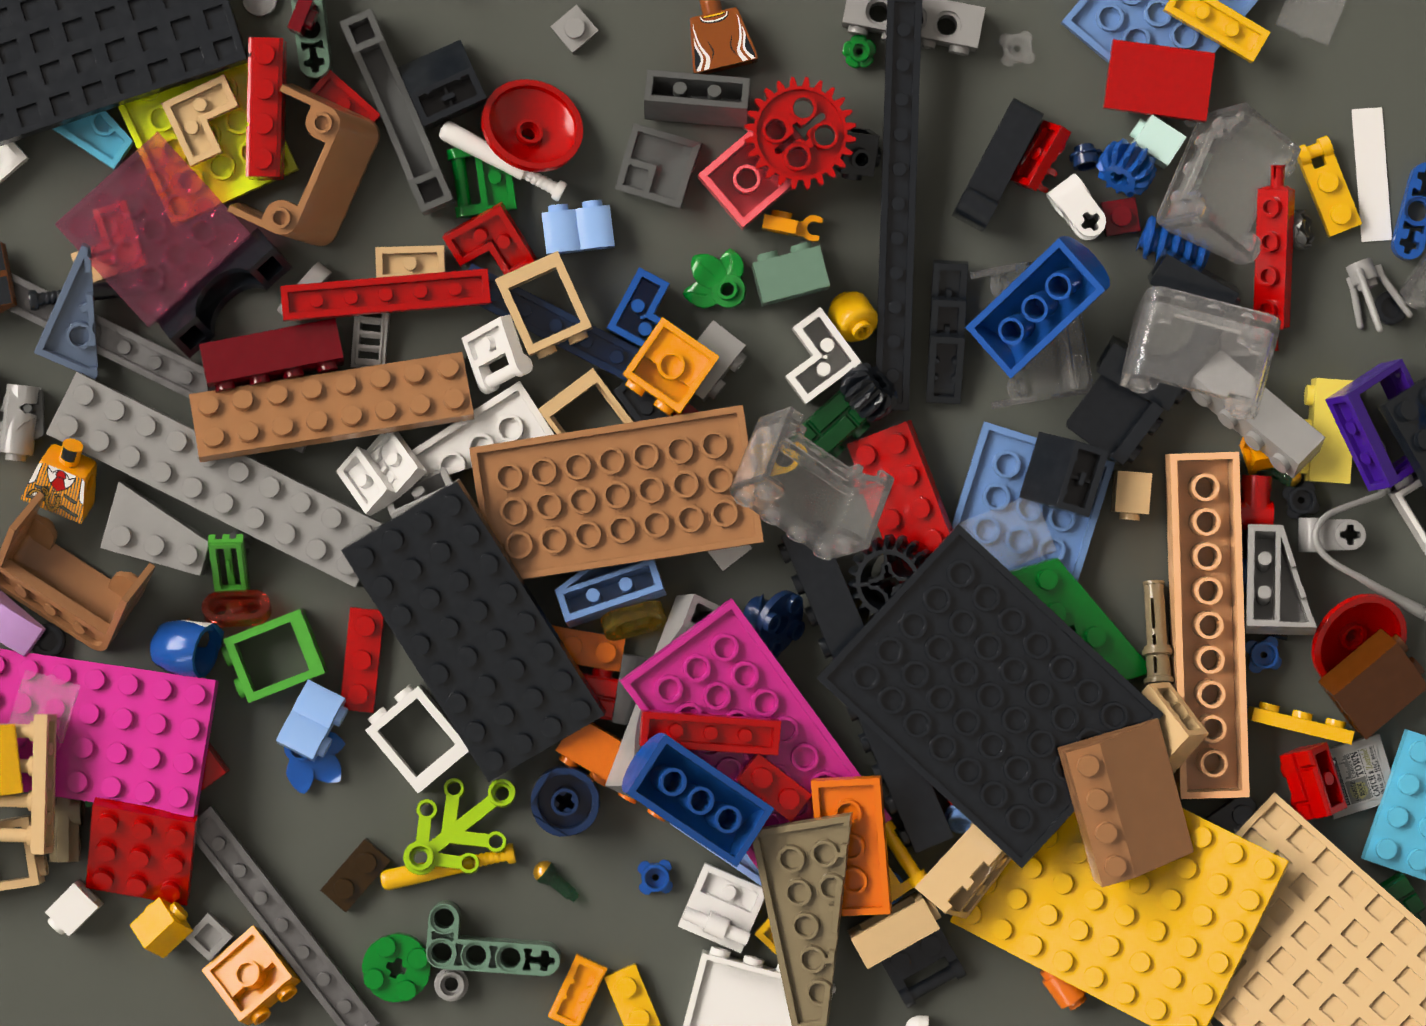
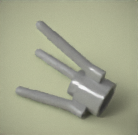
(1362, 279)

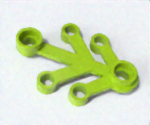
(455, 830)

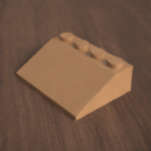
(1126, 802)

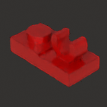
(1040, 155)

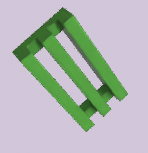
(227, 544)

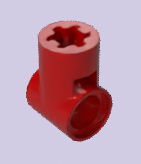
(1255, 500)

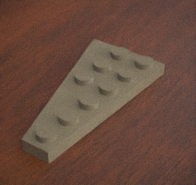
(803, 891)

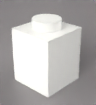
(73, 908)

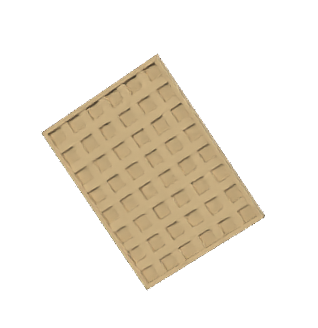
(1328, 942)

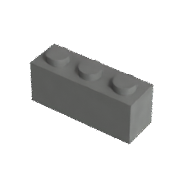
(696, 98)

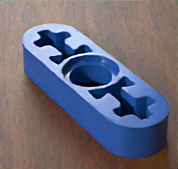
(1418, 238)

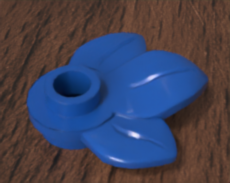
(325, 769)

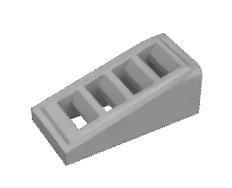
(357, 362)

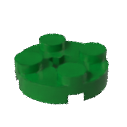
(378, 976)

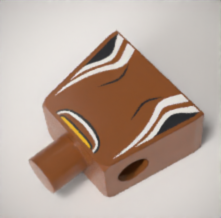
(719, 39)

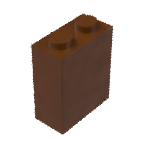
(1374, 682)

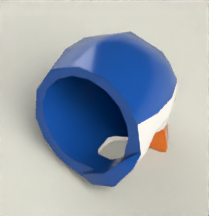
(176, 647)

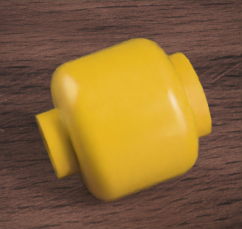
(853, 316)

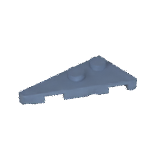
(71, 327)

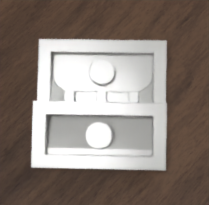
(381, 472)

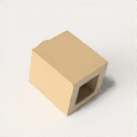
(1131, 494)

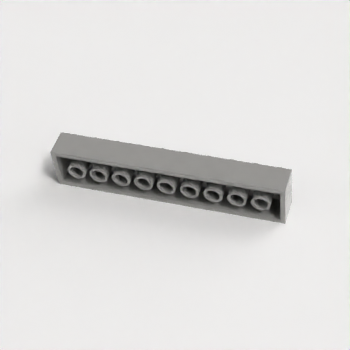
(229, 489)

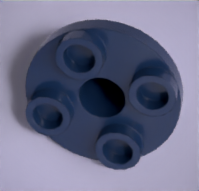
(776, 619)

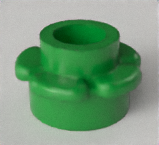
(855, 60)

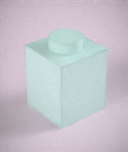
(1159, 139)

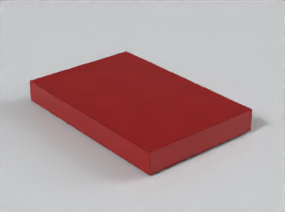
(1159, 80)

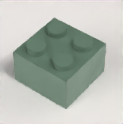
(790, 274)

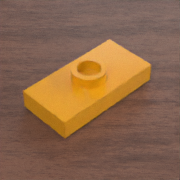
(577, 991)

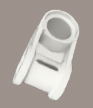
(1074, 201)

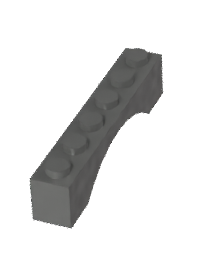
(397, 112)

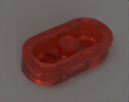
(238, 607)

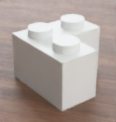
(829, 359)

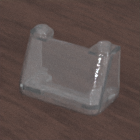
(1219, 181)
(1201, 348)

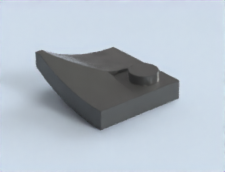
(658, 165)

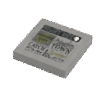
(1361, 772)

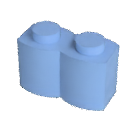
(579, 228)
(312, 720)

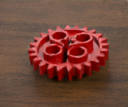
(780, 109)

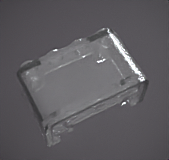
(808, 489)

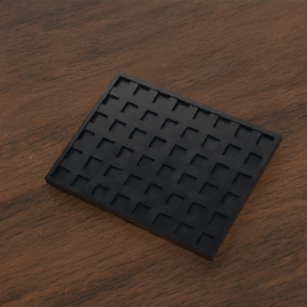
(99, 54)

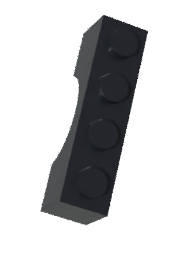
(250, 266)

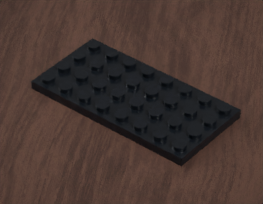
(473, 630)

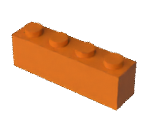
(596, 751)

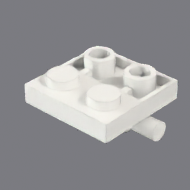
(722, 907)

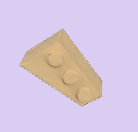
(964, 873)

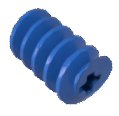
(1157, 238)

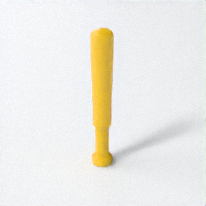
(402, 877)

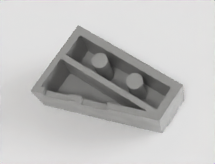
(153, 534)
(1274, 589)

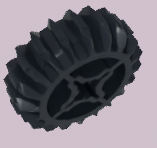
(893, 553)

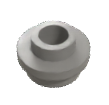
(448, 994)

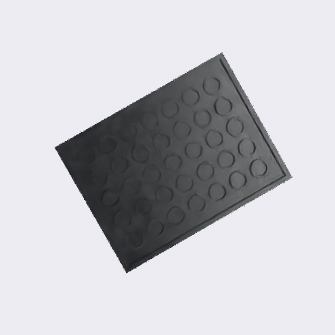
(981, 691)

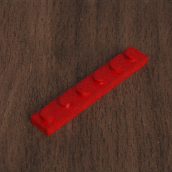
(385, 295)

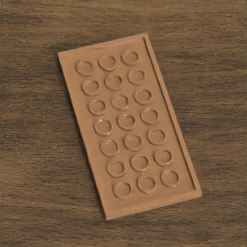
(617, 493)

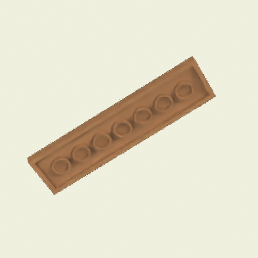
(331, 407)

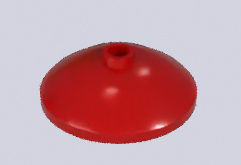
(534, 111)
(1362, 617)

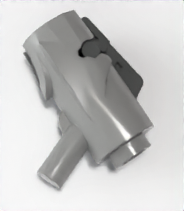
(22, 421)

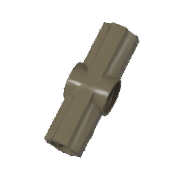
(67, 830)

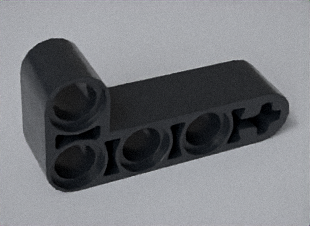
(997, 165)

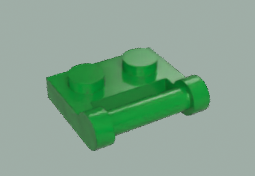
(494, 185)

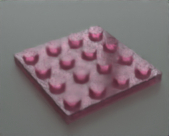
(153, 229)

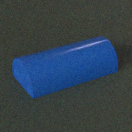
(1039, 304)
(695, 797)

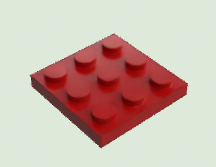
(140, 851)

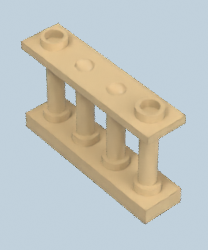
(42, 796)

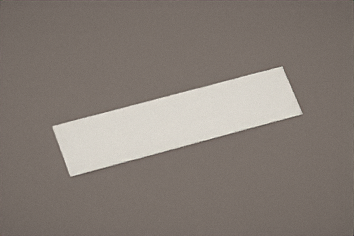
(1371, 174)

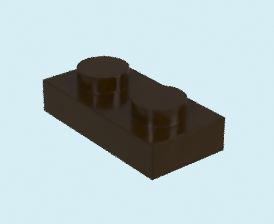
(355, 875)

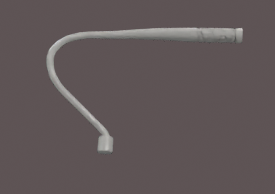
(1401, 601)

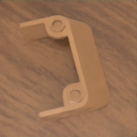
(335, 178)
(64, 586)

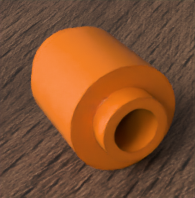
(1063, 992)

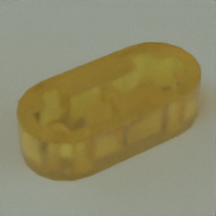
(633, 620)

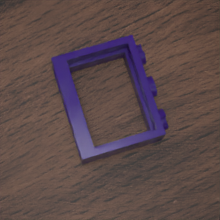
(1358, 427)

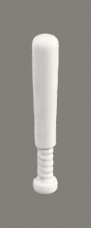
(478, 147)

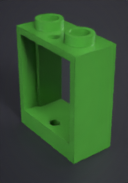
(307, 644)

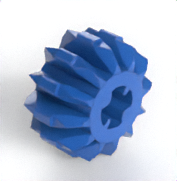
(1126, 167)

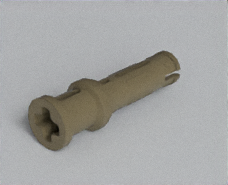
(1157, 650)

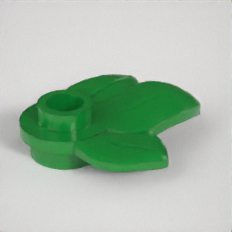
(712, 277)

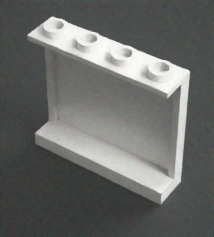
(736, 992)

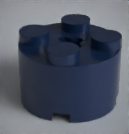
(546, 804)

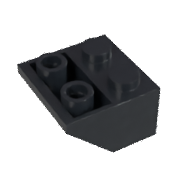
(442, 85)
(1064, 474)

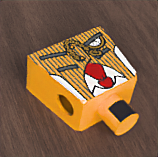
(65, 481)

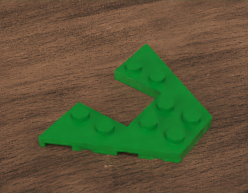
(1071, 603)

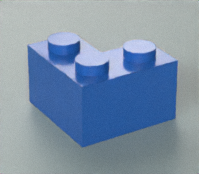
(636, 312)

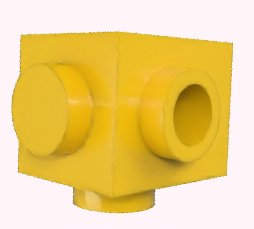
(161, 927)

